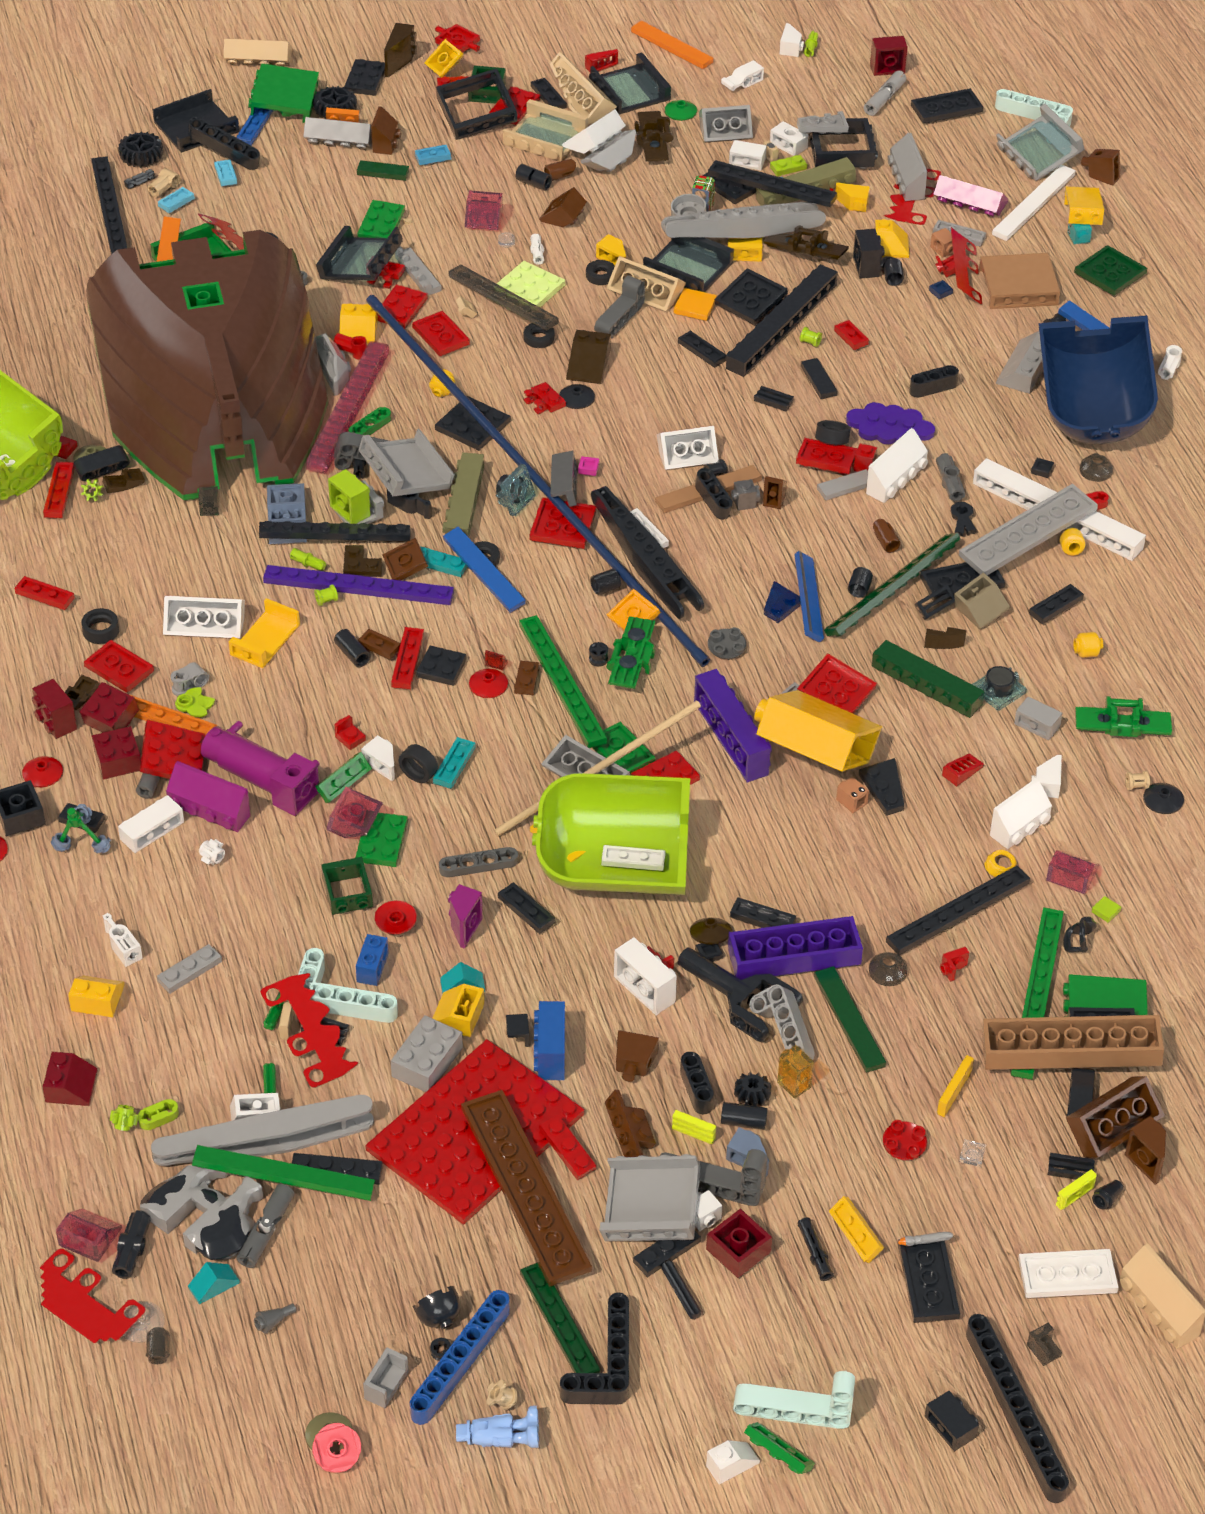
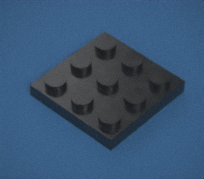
(751, 296)
(464, 428)

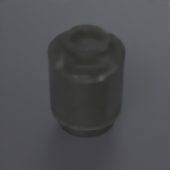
(157, 1345)

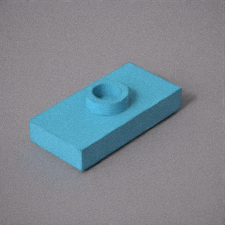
(225, 172)
(176, 200)

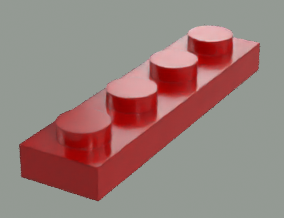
(59, 490)
(407, 658)

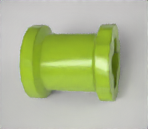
(810, 337)
(326, 595)

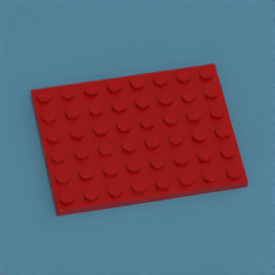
(435, 1146)

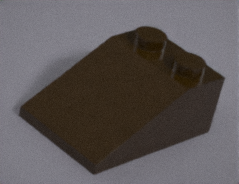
(399, 48)
(589, 356)

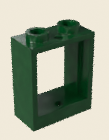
(490, 91)
(353, 869)

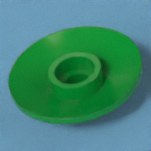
(680, 110)

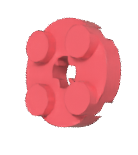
(324, 1441)

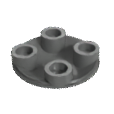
(727, 643)

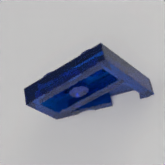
(780, 603)

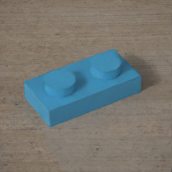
(432, 154)

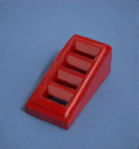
(593, 58)
(956, 778)

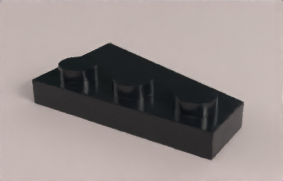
(884, 785)

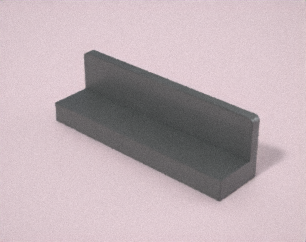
(564, 476)

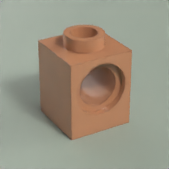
(942, 242)

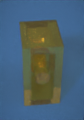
(795, 1071)

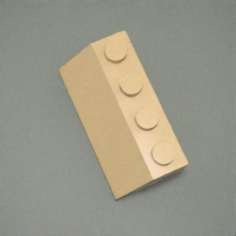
(257, 51)
(660, 288)
(1163, 1297)

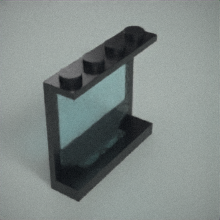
(633, 86)
(357, 257)
(693, 260)

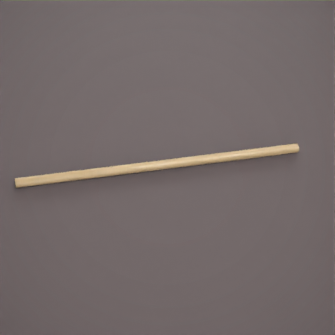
(608, 761)

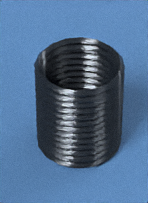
(893, 271)
(605, 581)
(860, 582)

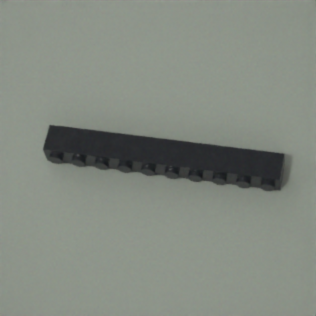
(781, 320)

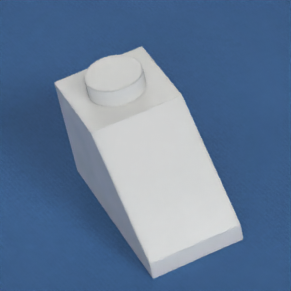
(791, 42)
(380, 756)
(1050, 776)
(253, 1104)
(730, 1460)

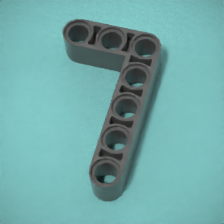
(732, 1185)

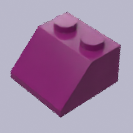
(465, 913)

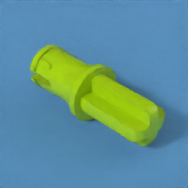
(811, 43)
(307, 559)

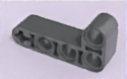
(623, 308)
(348, 448)

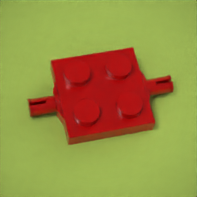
(458, 37)

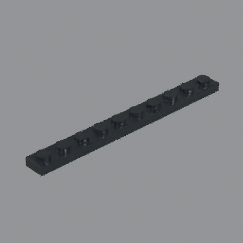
(109, 204)

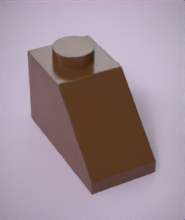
(774, 492)

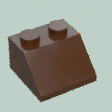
(384, 132)
(564, 209)
(1147, 1148)

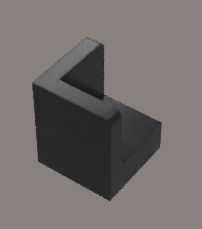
(518, 1027)

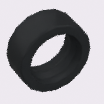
(833, 432)
(96, 616)
(412, 769)

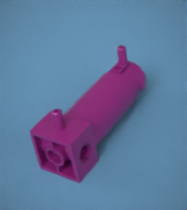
(288, 780)

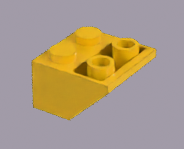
(460, 1008)

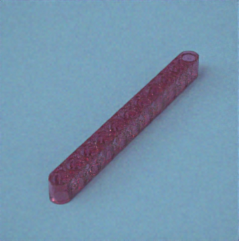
(347, 406)

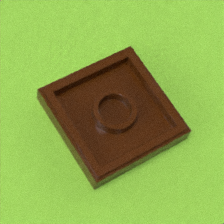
(405, 560)

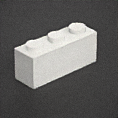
(151, 824)

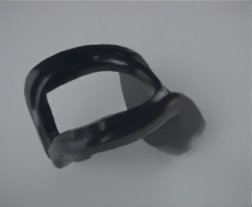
(1085, 926)

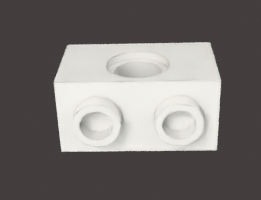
(789, 138)

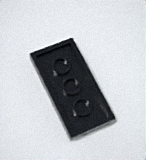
(946, 105)
(955, 577)
(929, 1282)

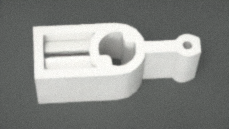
(744, 76)
(122, 941)

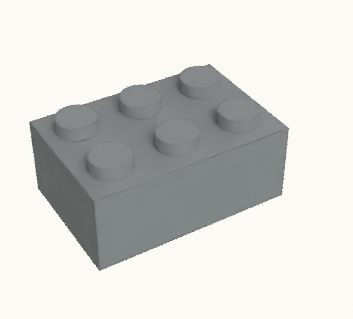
(426, 1054)

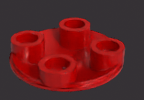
(905, 1140)

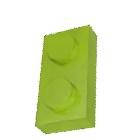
(788, 165)

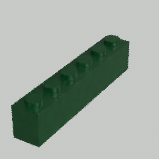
(928, 678)

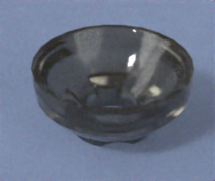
(1096, 471)
(886, 974)

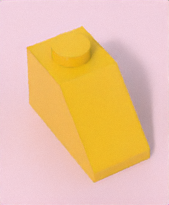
(853, 196)
(610, 249)

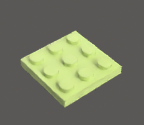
(532, 283)

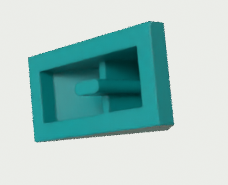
(460, 975)
(212, 1281)

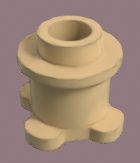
(501, 1395)

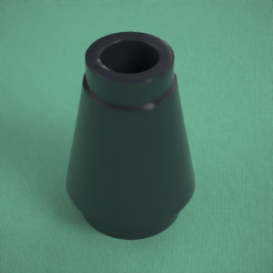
(1107, 1194)

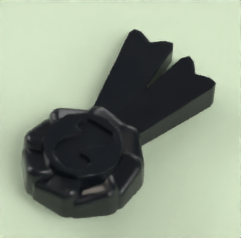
(963, 512)

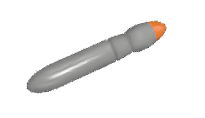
(925, 1238)

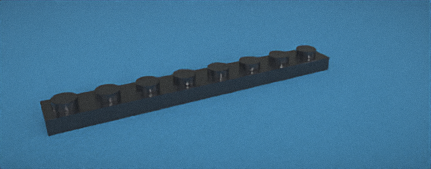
(772, 183)
(334, 531)
(957, 910)

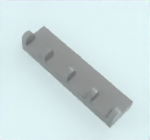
(417, 271)

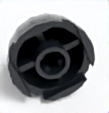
(439, 1308)

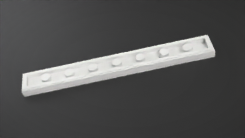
(1033, 202)

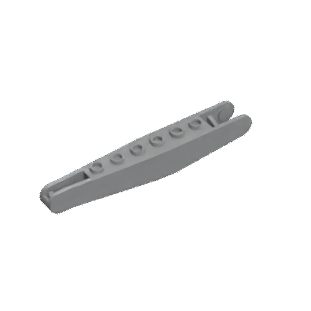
(745, 221)
(271, 1131)

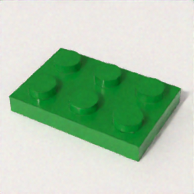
(381, 219)
(617, 738)
(383, 840)

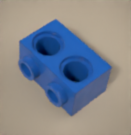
(372, 959)

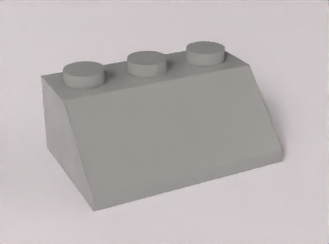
(726, 123)

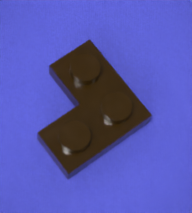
(358, 565)

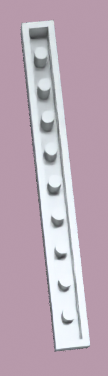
(1029, 493)

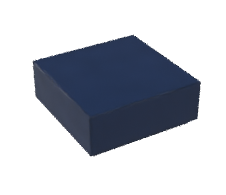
(941, 289)

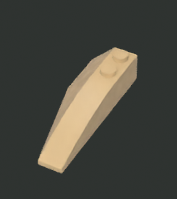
(580, 91)

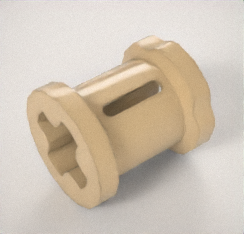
(1131, 783)

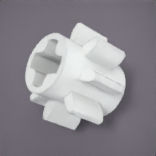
(212, 852)

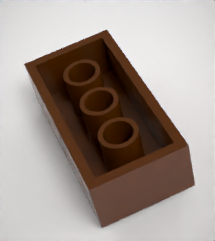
(1111, 1116)

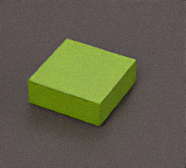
(1106, 909)

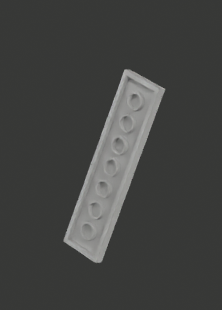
(1028, 530)

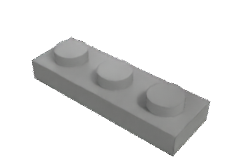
(189, 968)

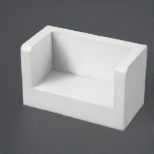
(747, 155)

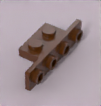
(629, 1125)

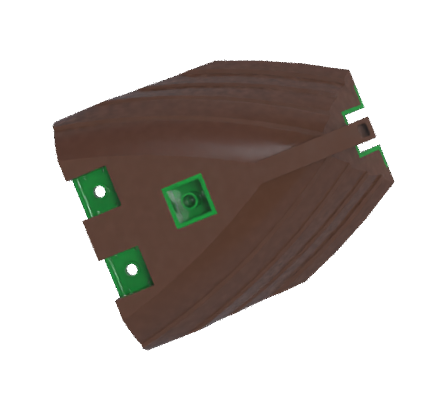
(209, 360)

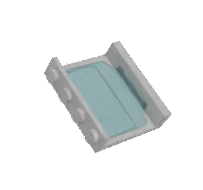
(1042, 144)

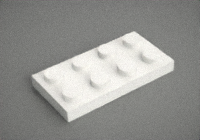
(1068, 1273)

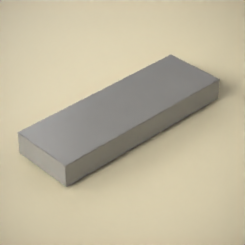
(973, 235)
(843, 485)

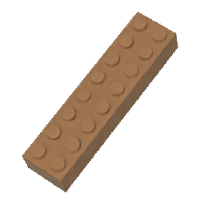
(1072, 1042)

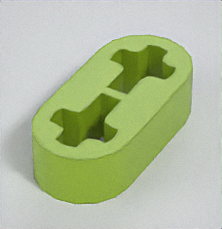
(158, 1114)

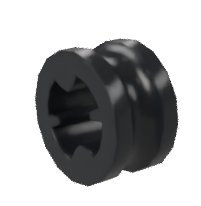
(435, 1345)

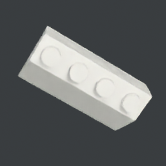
(596, 134)
(896, 466)
(203, 616)

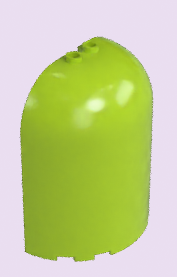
(27, 435)
(613, 810)

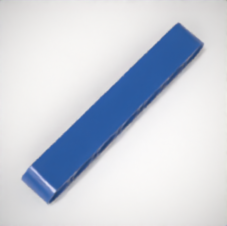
(459, 1365)

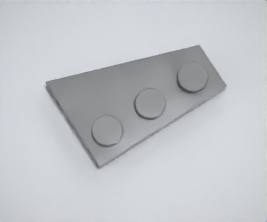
(828, 123)

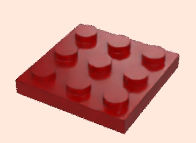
(554, 528)
(838, 684)
(168, 744)

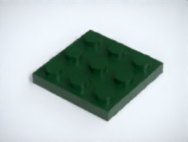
(1110, 270)

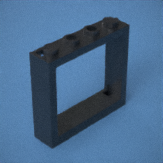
(480, 123)
(858, 158)

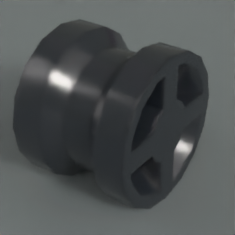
(598, 654)

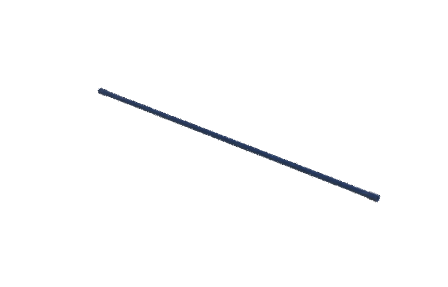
(699, 656)

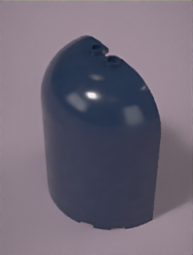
(1099, 379)

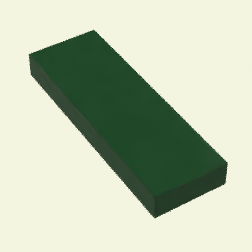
(383, 170)

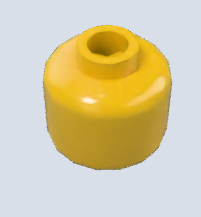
(437, 387)
(1072, 541)
(1087, 644)

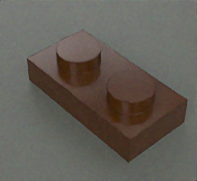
(379, 644)
(526, 678)

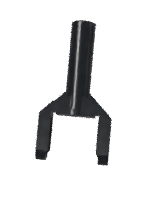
(737, 991)

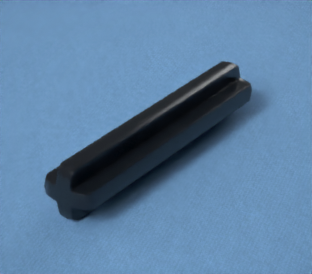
(681, 1289)

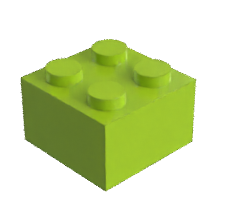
(349, 497)

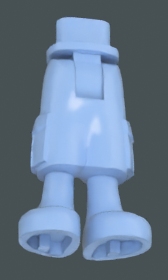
(499, 1429)

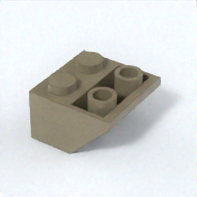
(981, 601)

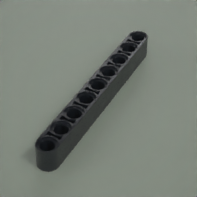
(1017, 1416)

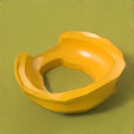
(993, 868)

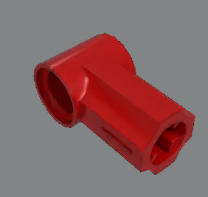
(354, 345)

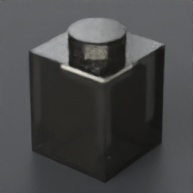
(208, 501)

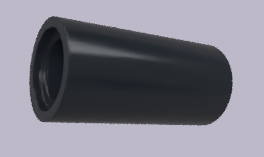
(533, 176)
(352, 648)
(744, 1115)

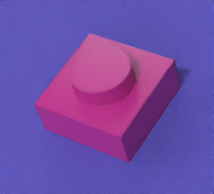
(588, 466)

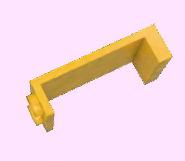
(1084, 205)
(746, 249)
(266, 634)

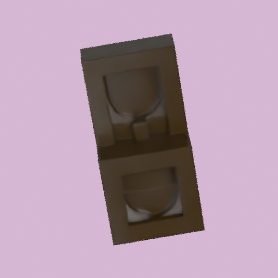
(127, 480)
(950, 639)
(81, 691)

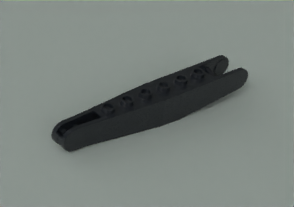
(646, 553)

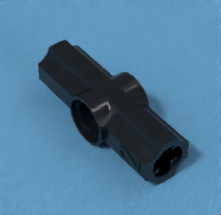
(131, 1244)

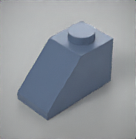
(740, 1145)

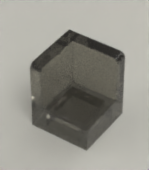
(1042, 1345)

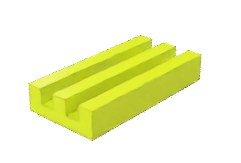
(694, 1127)
(1076, 1189)

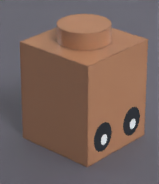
(852, 794)

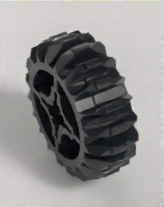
(334, 98)
(140, 149)

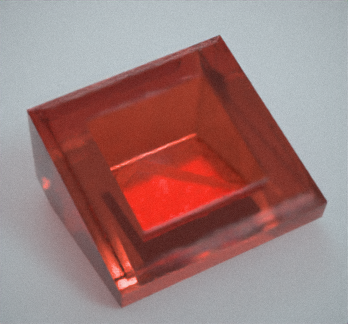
(495, 660)

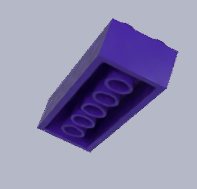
(732, 725)
(795, 947)

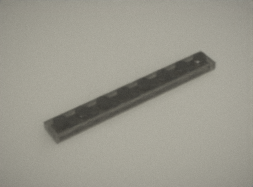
(503, 297)

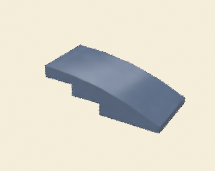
(284, 504)

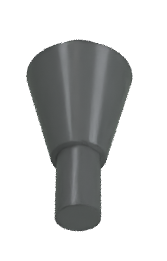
(267, 1319)

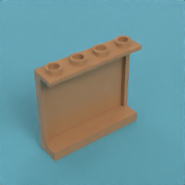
(1020, 280)

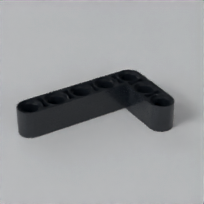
(616, 1358)

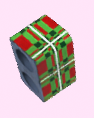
(705, 184)

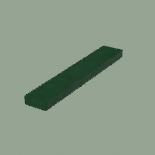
(850, 1019)
(559, 1321)

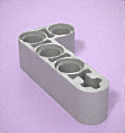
(779, 1009)

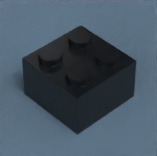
(868, 253)
(20, 808)

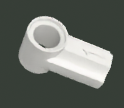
(1170, 362)

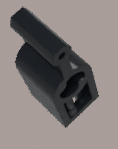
(411, 504)

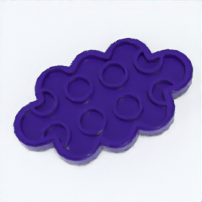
(888, 423)

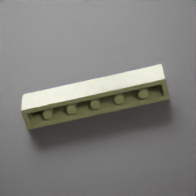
(822, 176)
(464, 493)

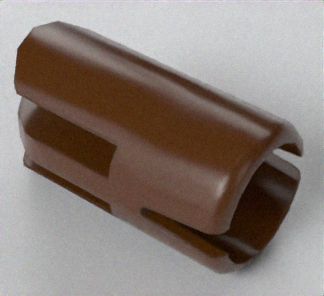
(560, 169)
(886, 535)

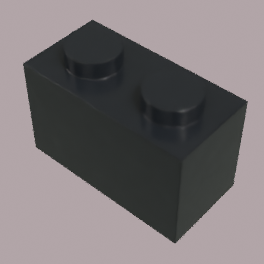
(952, 1420)

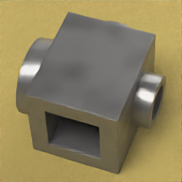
(745, 494)

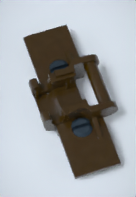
(651, 135)
(817, 245)

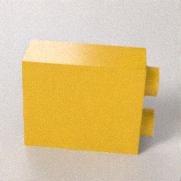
(817, 729)

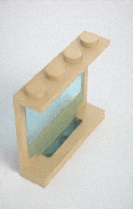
(545, 130)

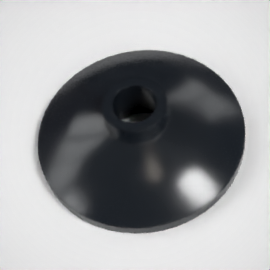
(577, 396)
(1163, 798)

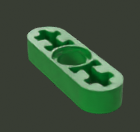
(378, 417)

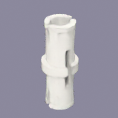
(537, 249)

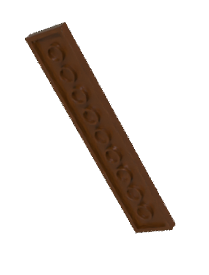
(526, 1188)

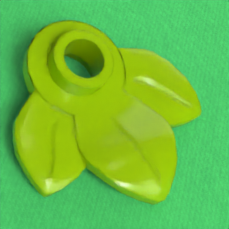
(194, 702)

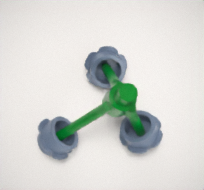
(79, 817)

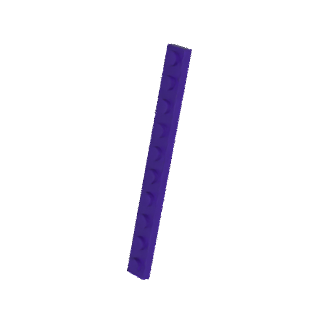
(359, 584)

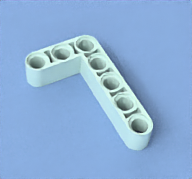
(1029, 106)
(346, 1000)
(799, 1406)

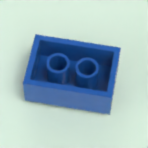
(550, 1040)

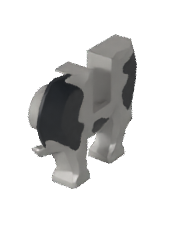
(224, 1221)

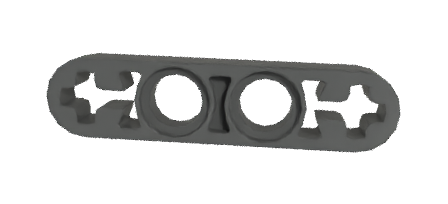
(479, 865)

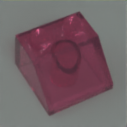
(353, 814)
(1071, 871)

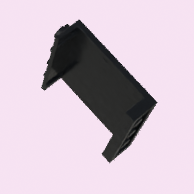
(175, 117)

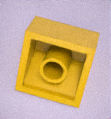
(358, 321)
(95, 995)

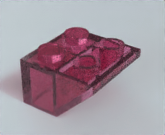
(483, 210)
(87, 1233)

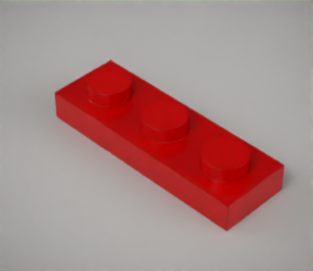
(44, 593)
(567, 1147)

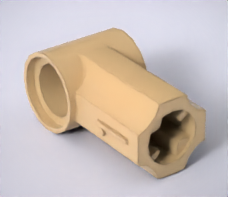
(165, 180)

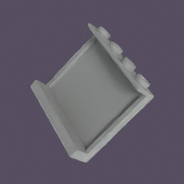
(407, 464)
(651, 1198)

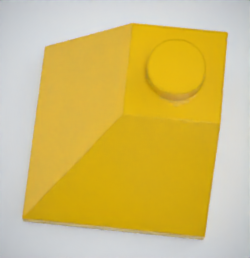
(444, 58)
(892, 238)

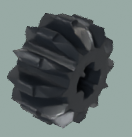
(752, 1089)

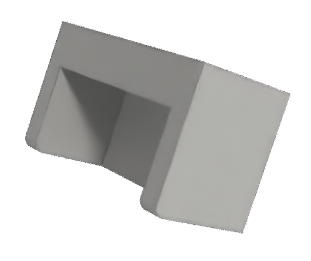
(1038, 718)
(385, 1377)

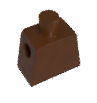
(1103, 165)
(635, 1054)

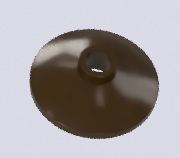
(710, 930)

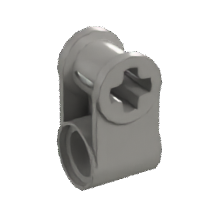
(188, 677)

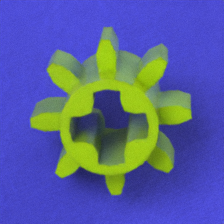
(86, 490)
(124, 1117)

